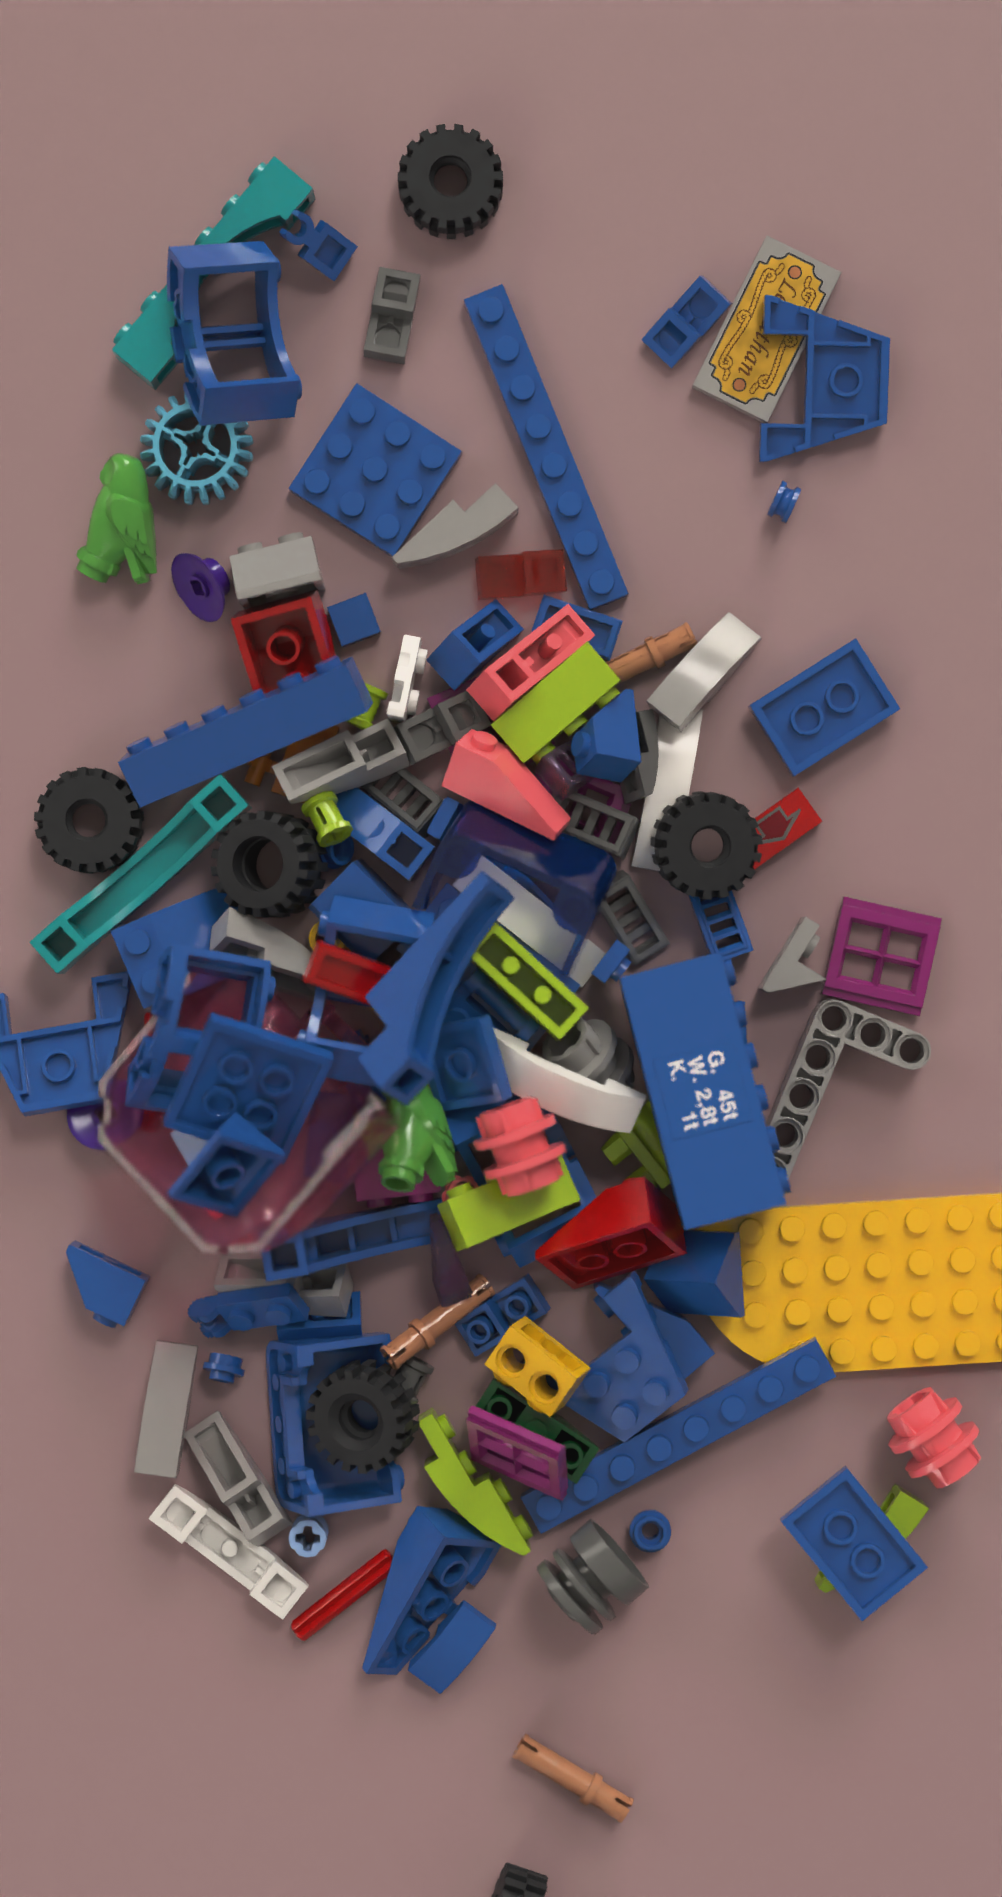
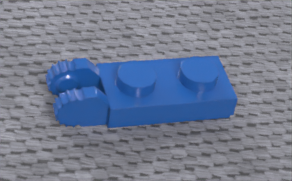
(248, 1309)

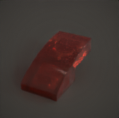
(520, 574)

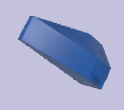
(427, 1572)

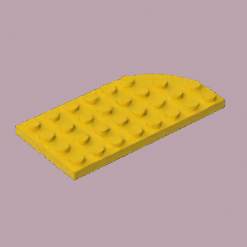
(872, 1281)

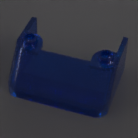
(567, 863)

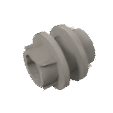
(593, 1052)

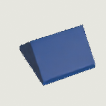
(360, 883)
(228, 1168)
(704, 1278)

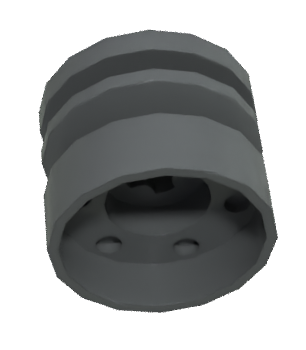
(592, 1577)

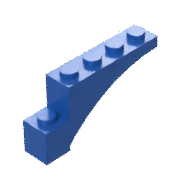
(420, 986)
(351, 1238)

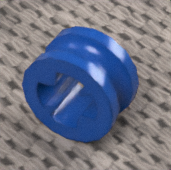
(784, 501)

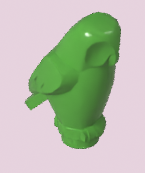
(120, 524)
(418, 1144)

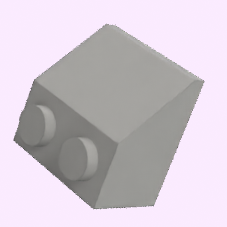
(276, 570)

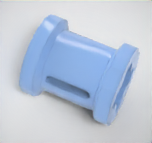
(298, 1540)

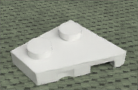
(404, 698)

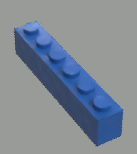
(245, 731)

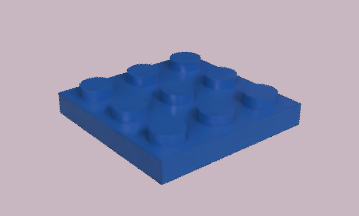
(375, 470)
(249, 1073)

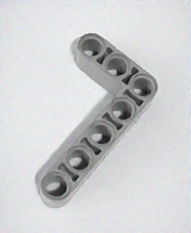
(817, 1079)

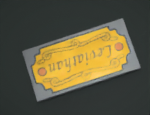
(750, 367)

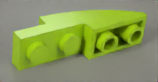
(479, 1499)

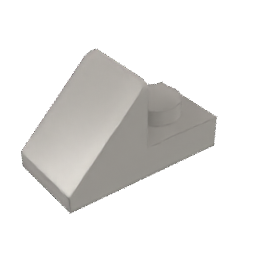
(786, 970)

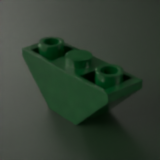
(513, 1407)

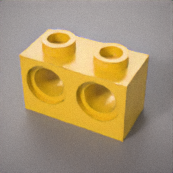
(542, 1358)

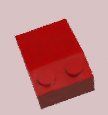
(283, 638)
(615, 1235)

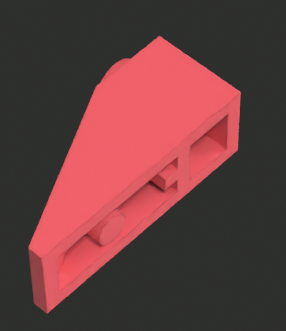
(529, 662)
(501, 782)

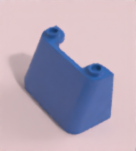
(302, 1474)

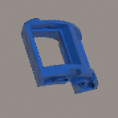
(231, 400)
(369, 920)
(148, 1081)
(465, 1130)

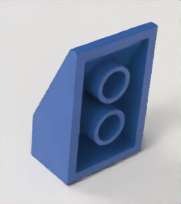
(150, 936)

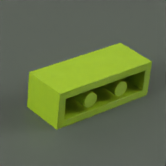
(557, 704)
(527, 982)
(485, 1212)

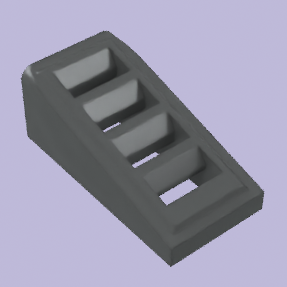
(395, 806)
(614, 815)
(651, 945)

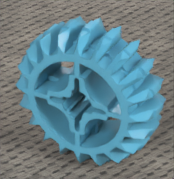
(189, 464)

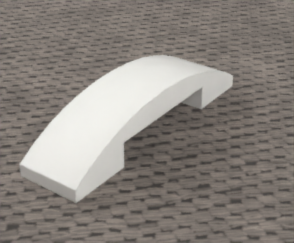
(673, 780)
(536, 925)
(566, 1092)
(224, 1544)

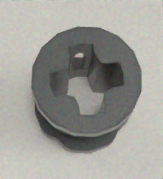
(415, 1372)

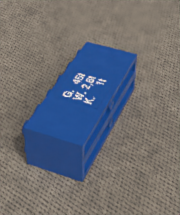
(704, 1090)

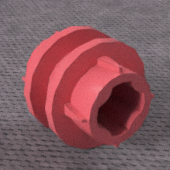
(519, 1146)
(933, 1437)

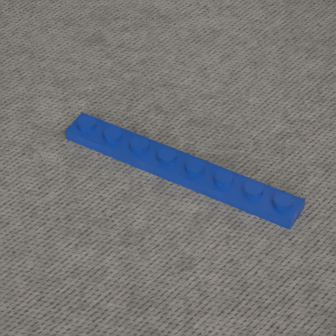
(546, 447)
(685, 1432)

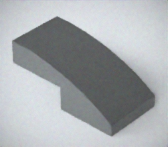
(392, 315)
(440, 727)
(642, 779)

